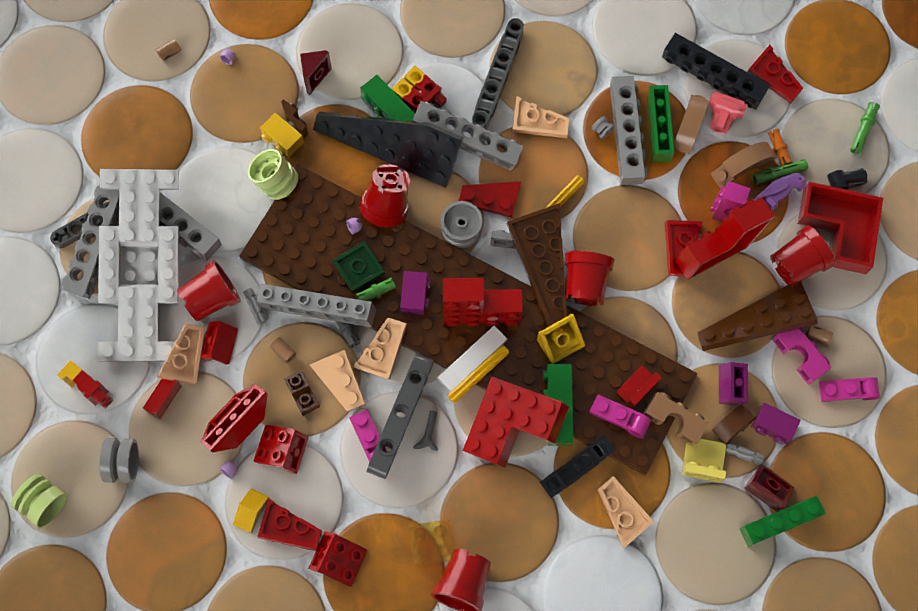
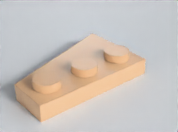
(537, 121)
(383, 350)
(184, 356)
(340, 379)
(624, 511)

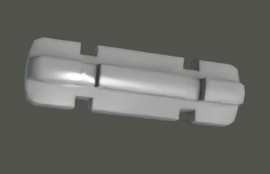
(254, 306)
(744, 453)

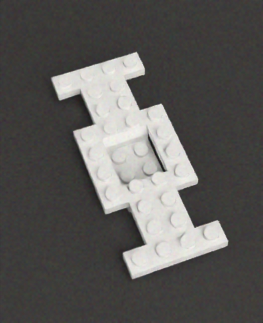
(146, 264)

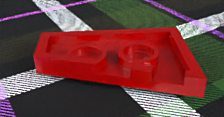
(772, 71)
(492, 197)
(677, 235)
(285, 528)

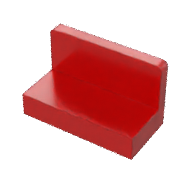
(219, 342)
(638, 386)
(162, 397)

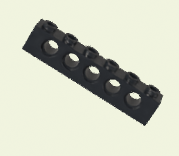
(712, 62)

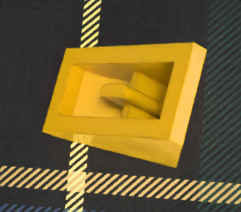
(250, 510)

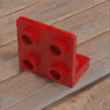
(281, 448)
(338, 558)

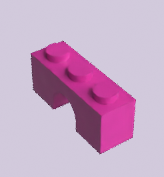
(728, 198)
(814, 363)

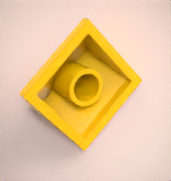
(561, 339)

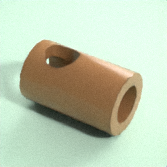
(168, 49)
(819, 335)
(283, 350)

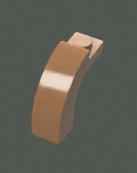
(691, 123)
(749, 158)

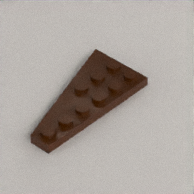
(541, 253)
(773, 314)

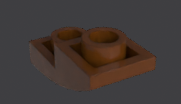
(292, 116)
(301, 392)
(733, 423)

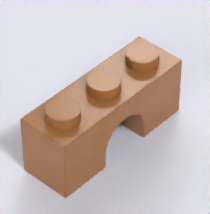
(690, 425)

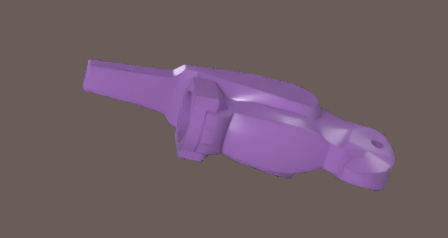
(781, 188)

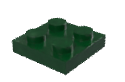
(358, 267)

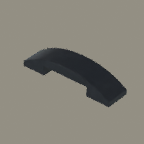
(577, 467)

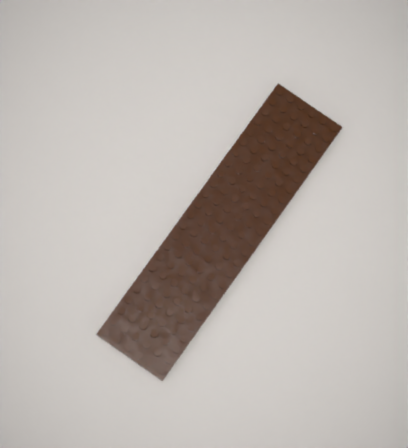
(310, 230)

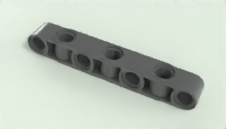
(498, 73)
(396, 426)

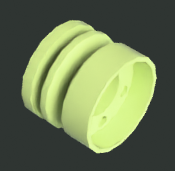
(273, 174)
(39, 500)

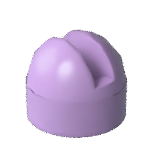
(227, 56)
(354, 225)
(229, 469)

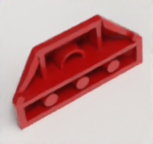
(236, 420)

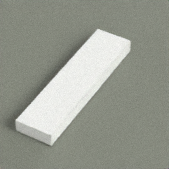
(472, 358)

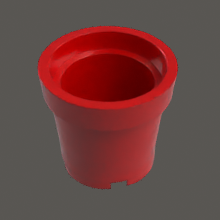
(386, 197)
(803, 256)
(587, 276)
(208, 292)
(463, 582)

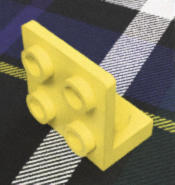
(704, 460)

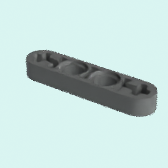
(68, 227)

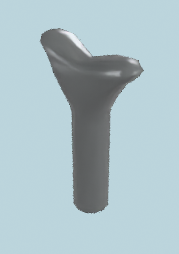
(427, 440)

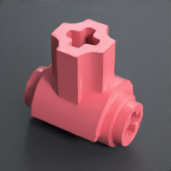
(725, 110)

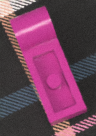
(849, 389)
(620, 415)
(366, 432)

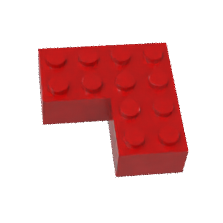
(851, 217)
(728, 239)
(470, 304)
(506, 412)

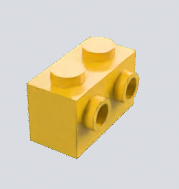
(281, 135)

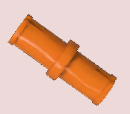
(780, 147)

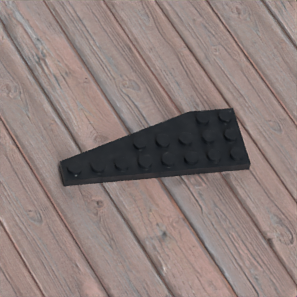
(409, 145)

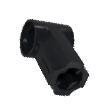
(847, 179)

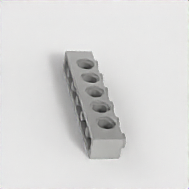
(626, 86)
(473, 144)
(89, 229)
(206, 246)
(316, 305)

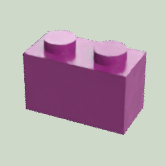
(414, 293)
(733, 383)
(775, 424)

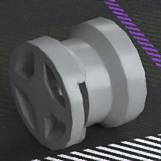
(602, 127)

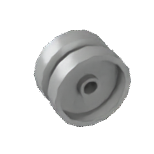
(461, 224)
(119, 460)

